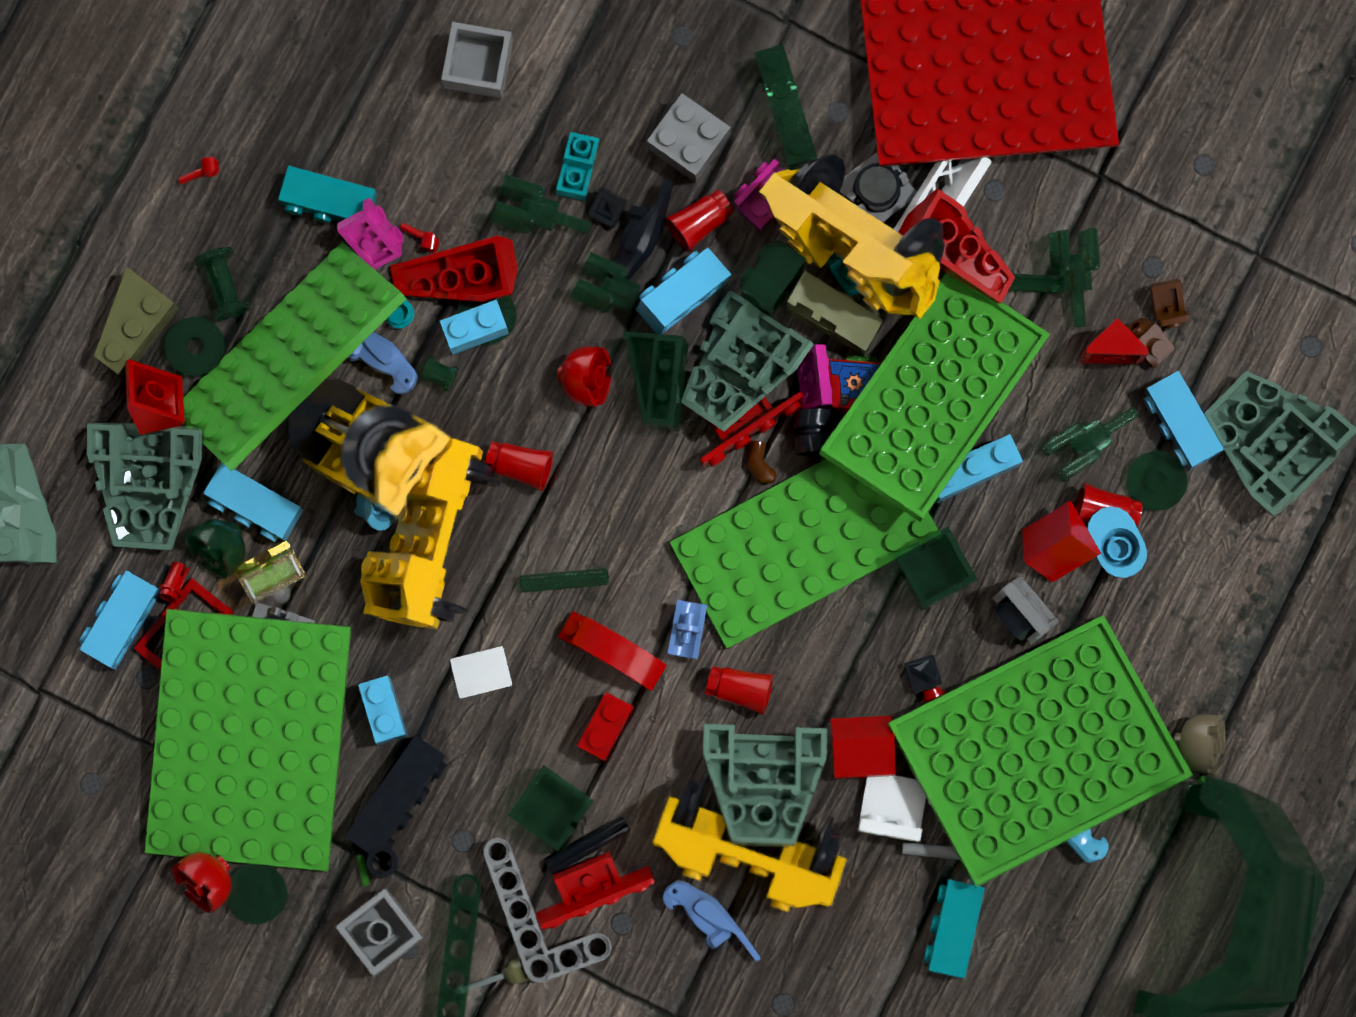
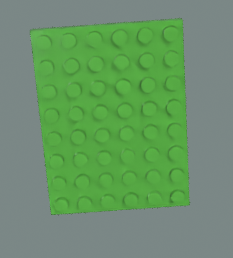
(248, 739)
(1039, 751)

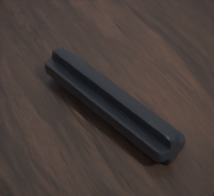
(587, 845)

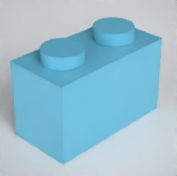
(474, 327)
(383, 710)

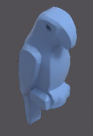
(388, 360)
(706, 914)

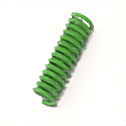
(863, 358)
(363, 871)

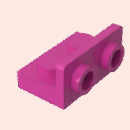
(749, 200)
(372, 235)
(815, 379)

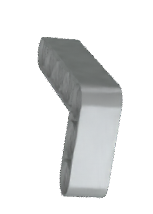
(530, 922)

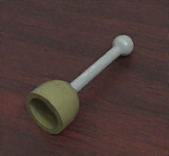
(513, 973)

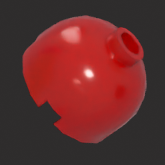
(584, 375)
(204, 879)

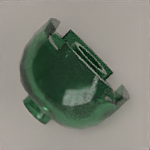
(218, 545)

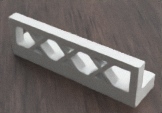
(959, 182)

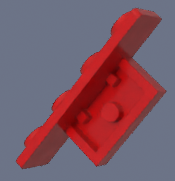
(758, 418)
(590, 886)

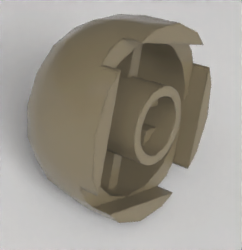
(1202, 743)

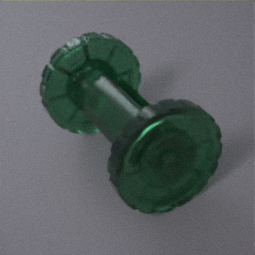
(222, 283)

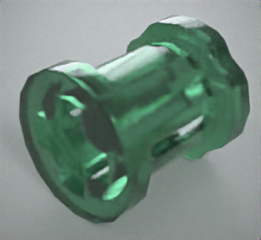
(439, 374)

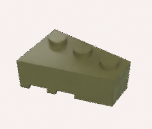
(834, 313)
(133, 322)

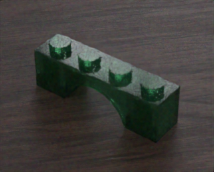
(785, 107)

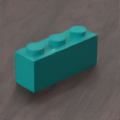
(322, 195)
(954, 928)

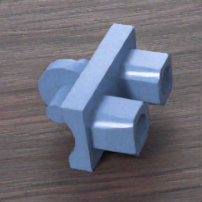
(687, 629)

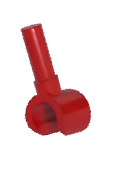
(209, 169)
(429, 240)

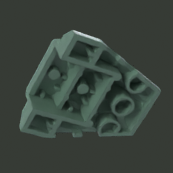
(741, 362)
(1276, 439)
(144, 480)
(24, 518)
(764, 781)

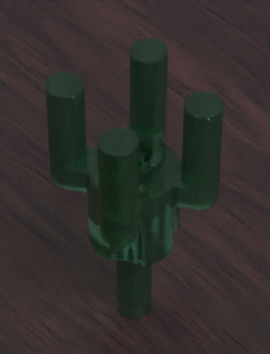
(534, 209)
(1075, 268)
(613, 291)
(1086, 442)

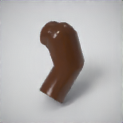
(757, 466)

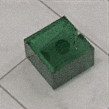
(776, 272)
(936, 569)
(550, 808)

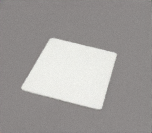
(481, 672)

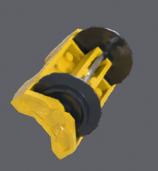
(887, 267)
(363, 443)

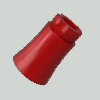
(699, 219)
(521, 463)
(1092, 499)
(741, 688)

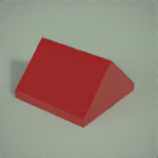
(1115, 346)
(153, 397)
(1058, 543)
(862, 747)

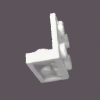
(892, 808)

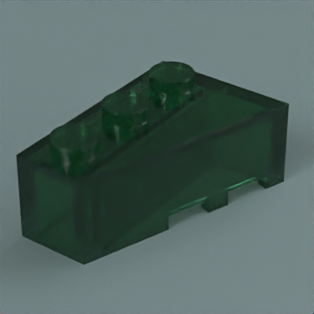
(659, 377)

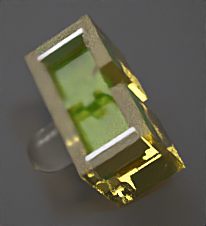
(271, 574)

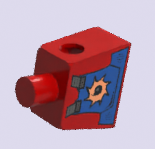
(848, 381)

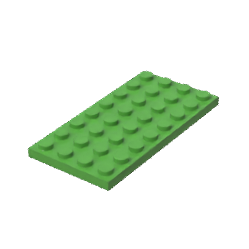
(289, 354)
(934, 396)
(792, 548)

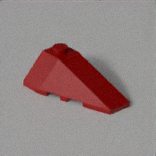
(965, 251)
(466, 272)

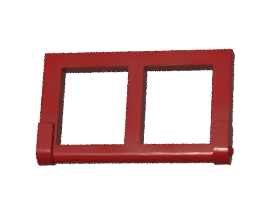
(192, 585)

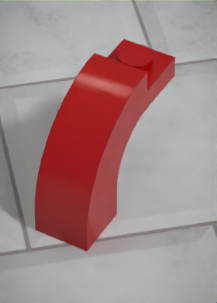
(612, 650)

